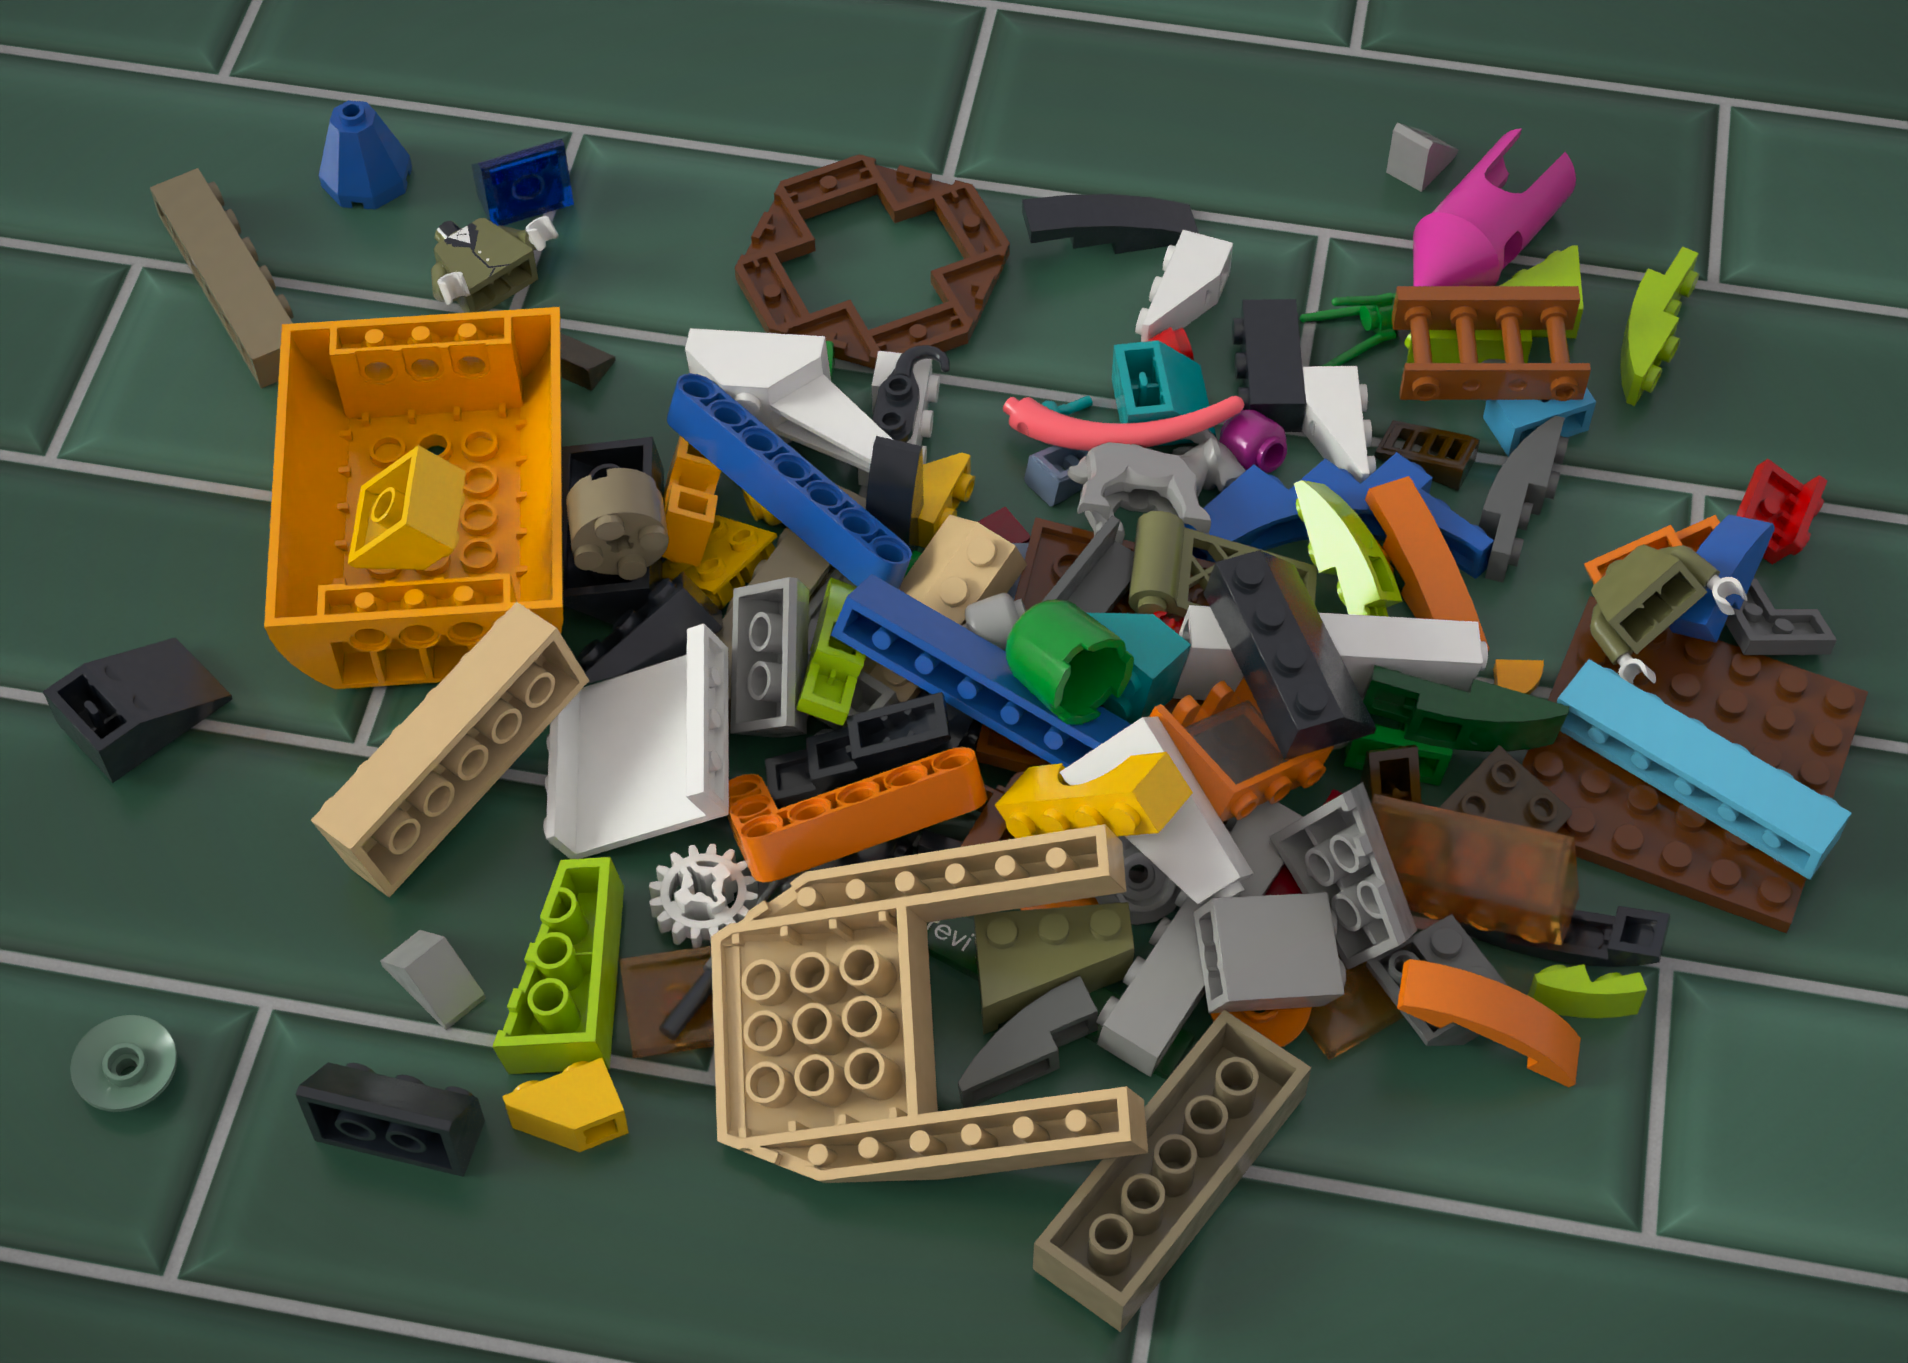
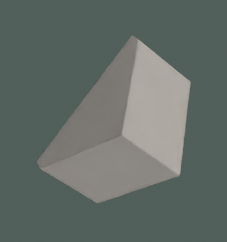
(1417, 156)
(434, 977)

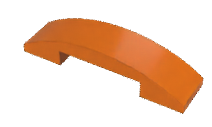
(1493, 1010)

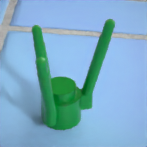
(1374, 315)

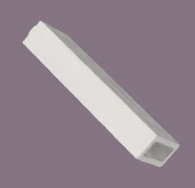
(1424, 648)

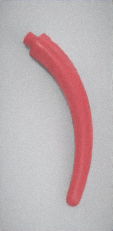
(1072, 433)

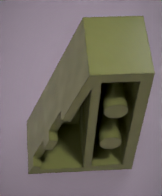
(1040, 949)

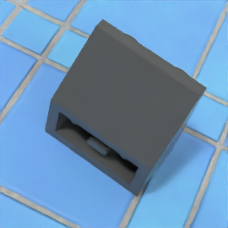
(1440, 944)

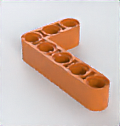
(852, 816)

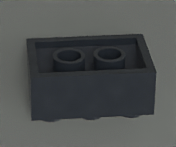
(392, 1117)

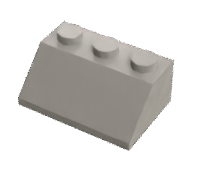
(769, 658)

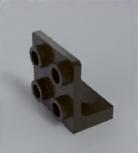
(1509, 794)

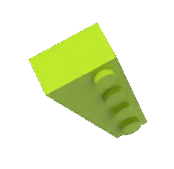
(570, 974)

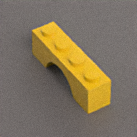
(1129, 799)

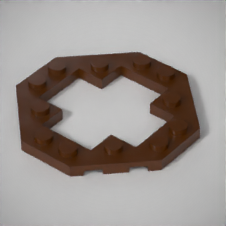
(905, 194)

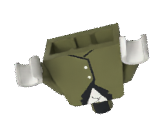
(486, 261)
(1646, 596)

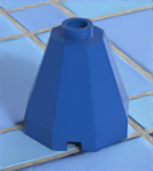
(362, 158)

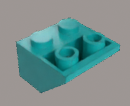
(1156, 384)
(1157, 664)

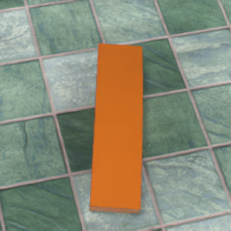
(1420, 554)

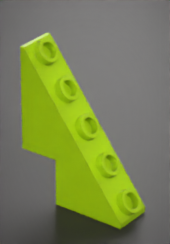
(1558, 269)

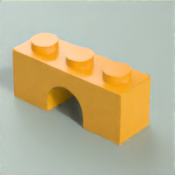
(689, 504)

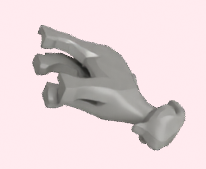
(1153, 480)

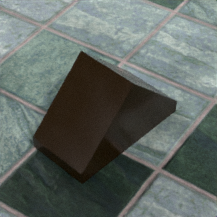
(1392, 773)

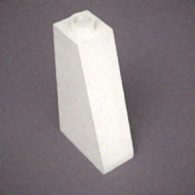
(1194, 844)

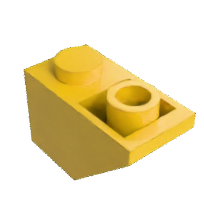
(944, 487)
(570, 1108)

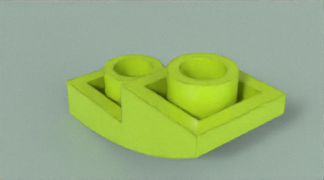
(1574, 995)

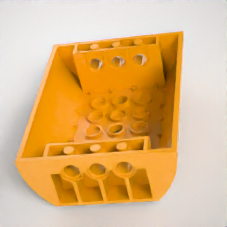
(353, 406)

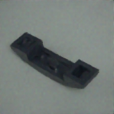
(1594, 939)

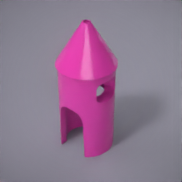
(1484, 227)

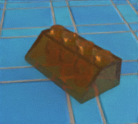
(1481, 869)

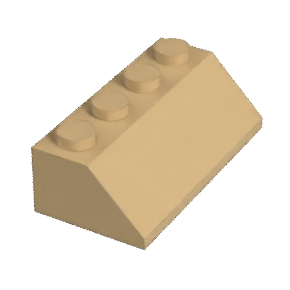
(954, 571)

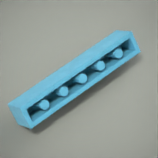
(1702, 769)

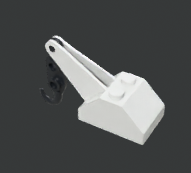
(790, 390)

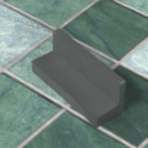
(1099, 573)

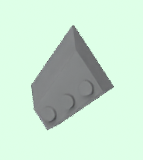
(1345, 854)

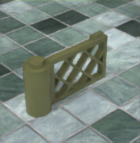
(1165, 562)

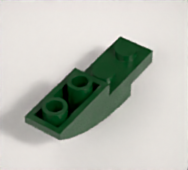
(1462, 719)

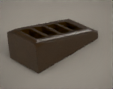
(1446, 471)

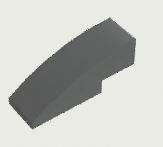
(1029, 1043)

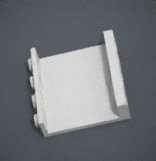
(641, 753)

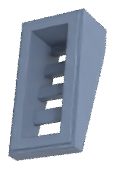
(1047, 476)

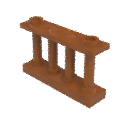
(1489, 309)

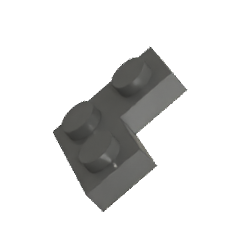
(1772, 631)

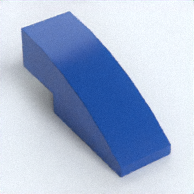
(1736, 551)

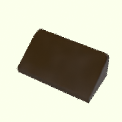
(583, 363)

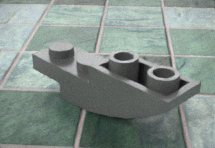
(1520, 491)

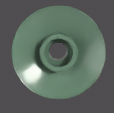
(111, 1049)

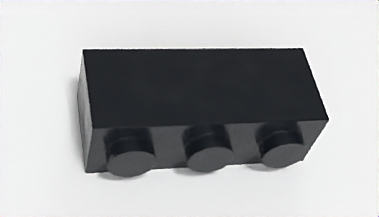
(1270, 361)

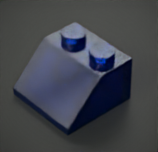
(524, 183)

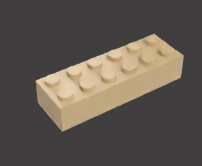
(451, 749)

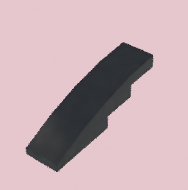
(1101, 219)
(867, 747)

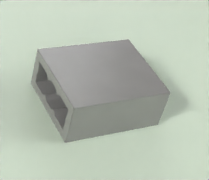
(1269, 952)

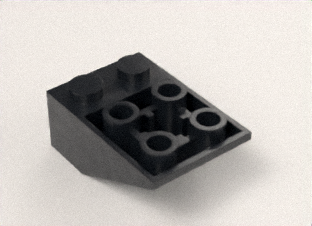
(134, 703)

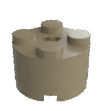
(617, 523)

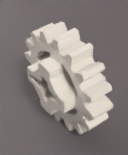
(711, 879)

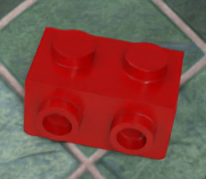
(1786, 503)

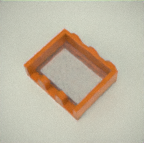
(1235, 751)

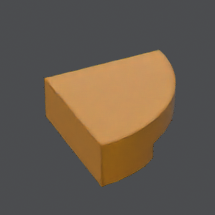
(1518, 674)

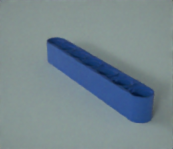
(786, 483)

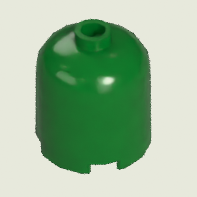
(1068, 660)

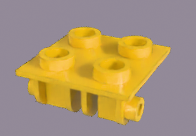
(727, 560)

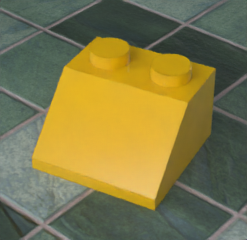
(408, 514)

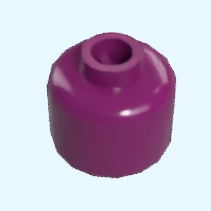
(1255, 440)

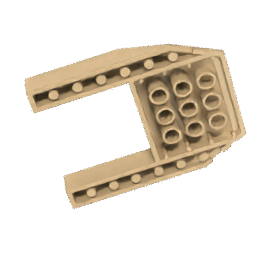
(834, 1025)

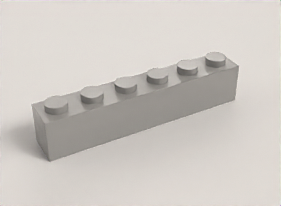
(1171, 979)

